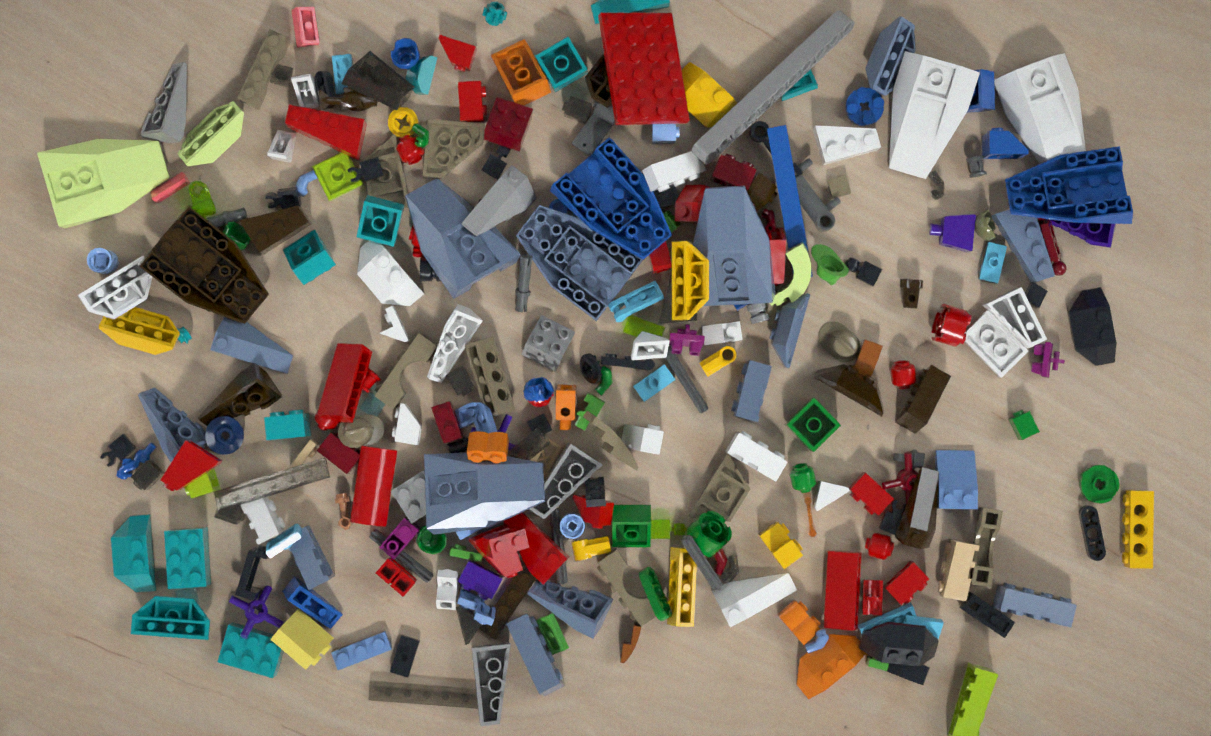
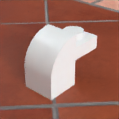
(447, 589)

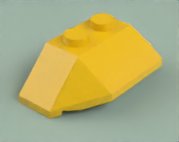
(704, 96)
(689, 280)
(142, 331)

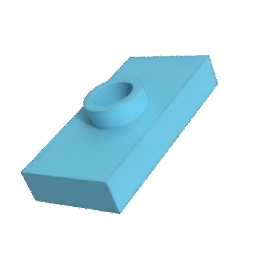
(341, 64)
(992, 262)
(654, 383)
(283, 540)
(933, 624)

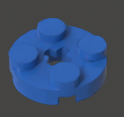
(874, 102)

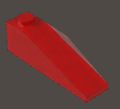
(689, 203)
(543, 555)

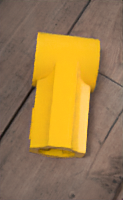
(716, 361)
(586, 548)

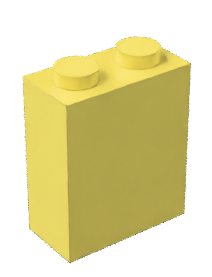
(303, 639)

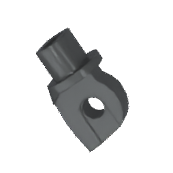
(917, 458)

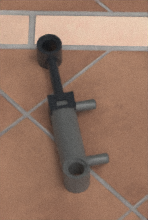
(808, 198)

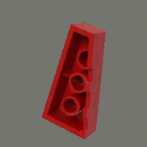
(328, 128)

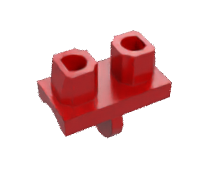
(872, 597)

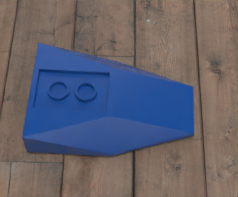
(1073, 189)
(614, 200)

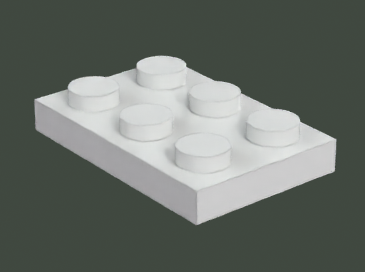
(994, 343)

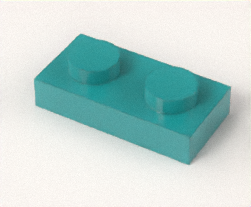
(805, 84)

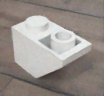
(408, 426)

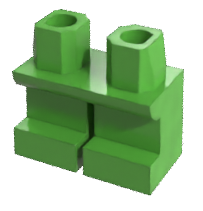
(594, 407)

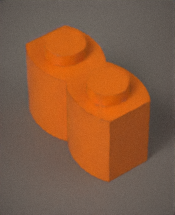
(487, 446)
(799, 621)

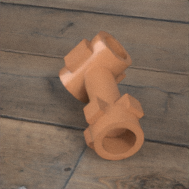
(342, 499)

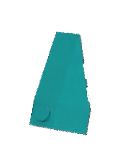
(626, 6)

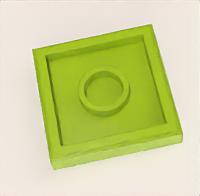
(335, 177)

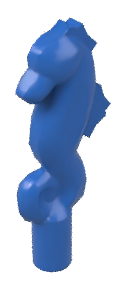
(129, 464)

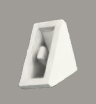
(305, 91)
(282, 146)
(649, 346)
(828, 493)

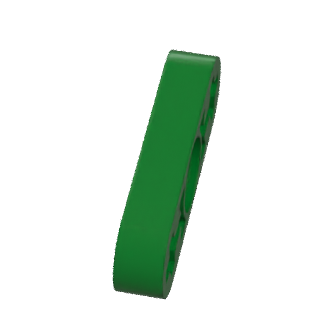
(655, 594)

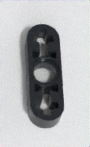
(1090, 547)

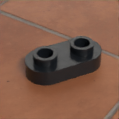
(324, 83)

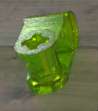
(201, 202)

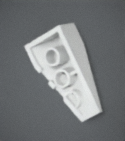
(455, 335)
(749, 596)

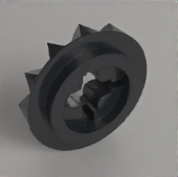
(587, 363)

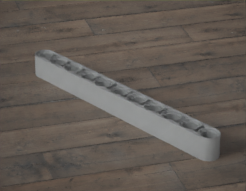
(772, 87)

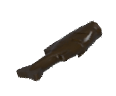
(350, 100)

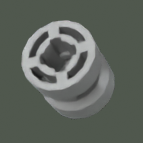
(759, 308)

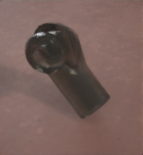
(939, 185)
(732, 571)

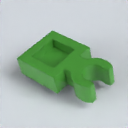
(461, 552)

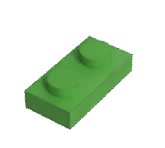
(552, 633)

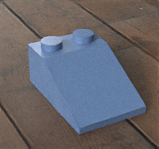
(956, 479)

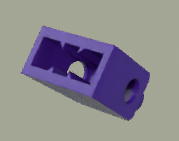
(955, 232)

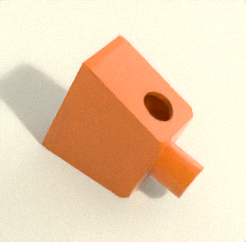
(565, 398)

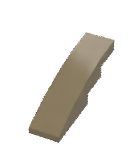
(613, 443)

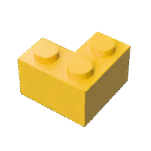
(780, 545)

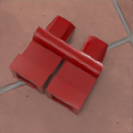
(397, 575)

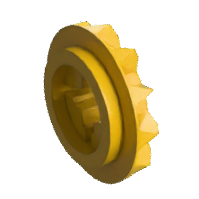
(400, 114)

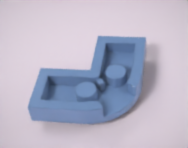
(477, 414)
(482, 613)

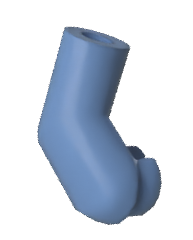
(303, 181)
(819, 643)

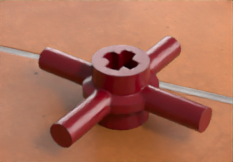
(905, 477)

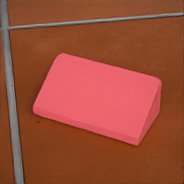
(305, 26)
(169, 187)

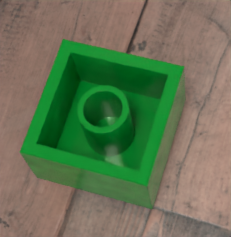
(812, 424)

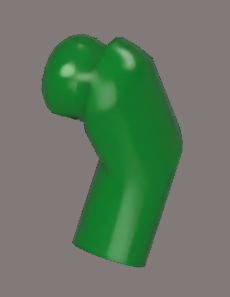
(423, 138)
(606, 380)

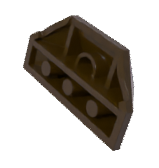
(598, 83)
(853, 385)

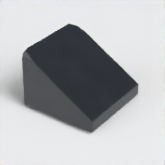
(1035, 294)

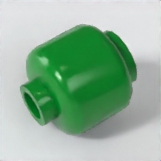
(802, 477)

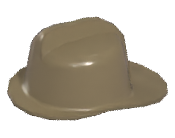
(839, 341)
(362, 432)

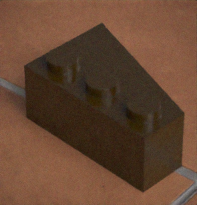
(275, 227)
(923, 399)

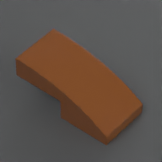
(868, 357)
(628, 647)

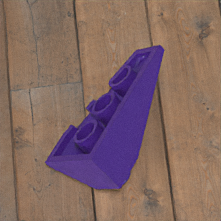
(1093, 233)

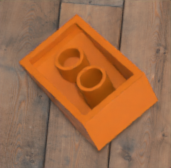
(521, 73)

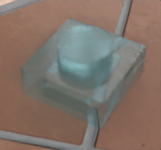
(372, 405)
(187, 593)

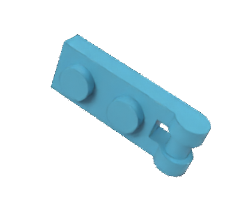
(636, 301)

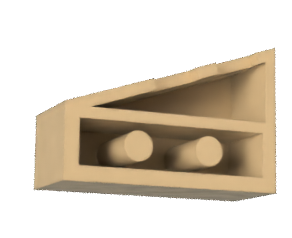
(957, 569)

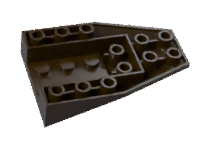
(205, 268)

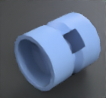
(102, 261)
(572, 525)

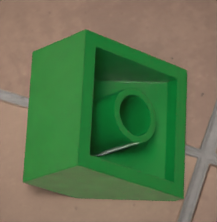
(631, 526)

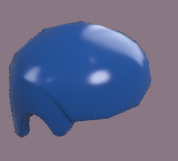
(405, 53)

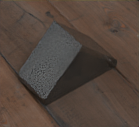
(468, 623)

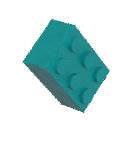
(187, 558)
(253, 654)

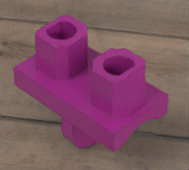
(686, 338)
(1046, 351)

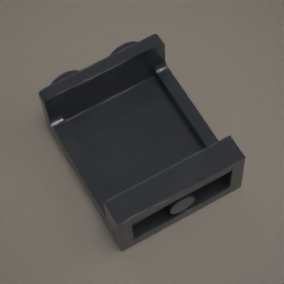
(248, 574)

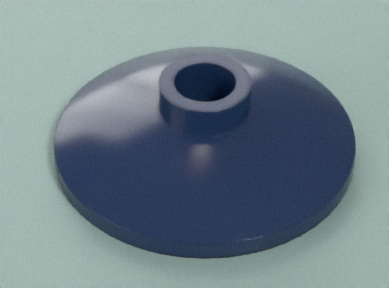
(214, 437)

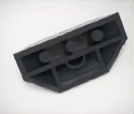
(1093, 327)
(899, 643)

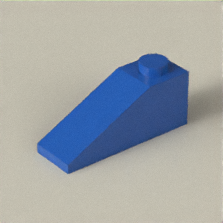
(311, 603)

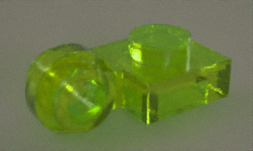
(661, 528)

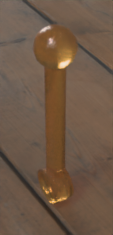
(812, 532)

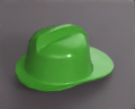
(828, 264)

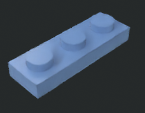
(361, 650)

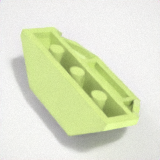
(212, 135)

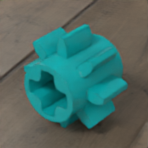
(494, 13)

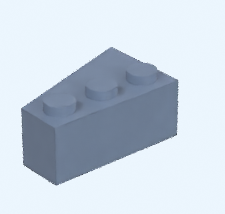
(751, 390)
(311, 559)

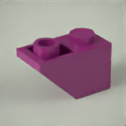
(399, 538)

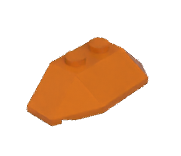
(827, 665)

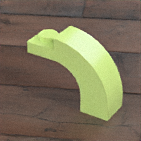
(801, 265)

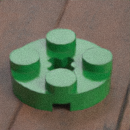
(1107, 491)

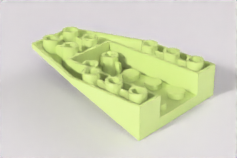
(100, 177)

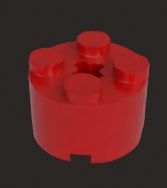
(950, 325)

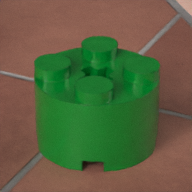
(710, 532)

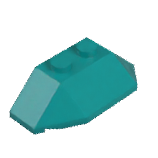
(134, 554)
(171, 618)

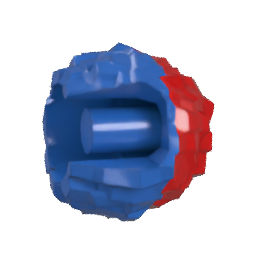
(538, 391)

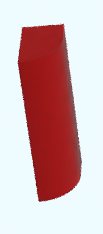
(345, 382)
(373, 486)
(842, 590)

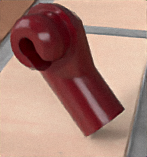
(770, 216)
(721, 560)

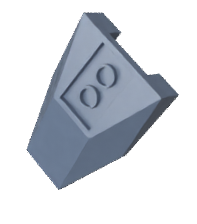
(451, 248)
(736, 248)
(577, 259)
(480, 494)

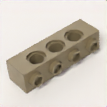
(489, 376)

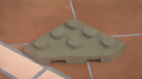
(449, 145)

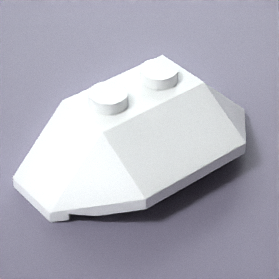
(386, 276)
(118, 291)

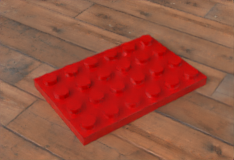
(643, 68)

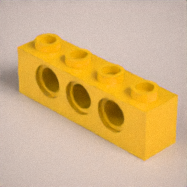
(1145, 519)
(681, 588)

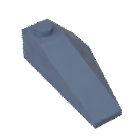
(250, 345)
(169, 423)
(577, 608)

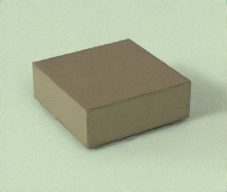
(839, 186)

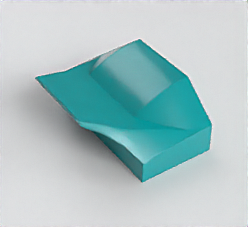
(421, 74)

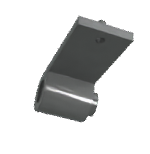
(595, 129)

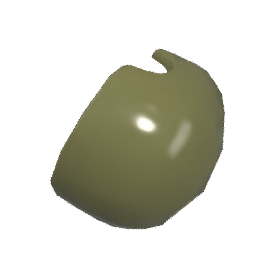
(985, 226)

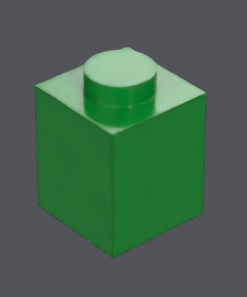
(1023, 424)

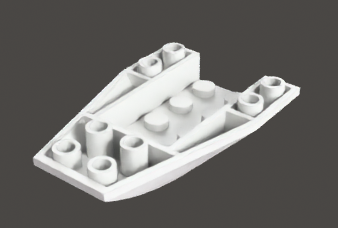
(1044, 107)
(926, 111)

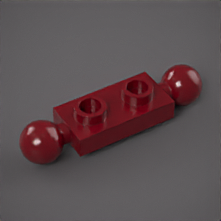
(1052, 247)

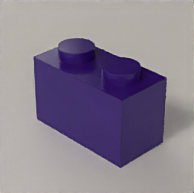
(480, 580)

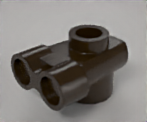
(910, 287)

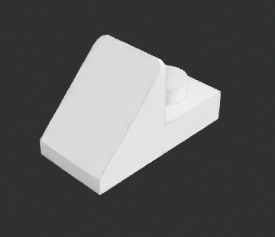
(397, 331)
(722, 333)

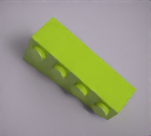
(972, 700)

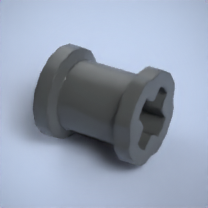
(976, 166)

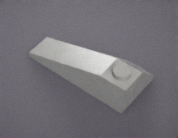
(169, 115)

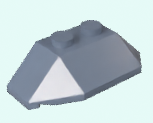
(888, 55)
(787, 329)

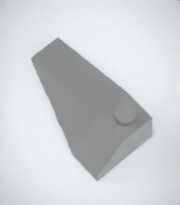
(506, 198)

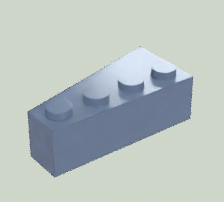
(1026, 243)
(1033, 605)
(535, 655)

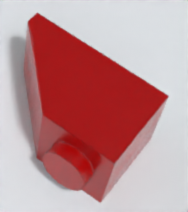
(459, 53)
(596, 516)

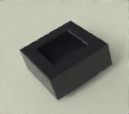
(540, 422)

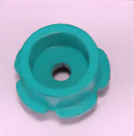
(184, 335)

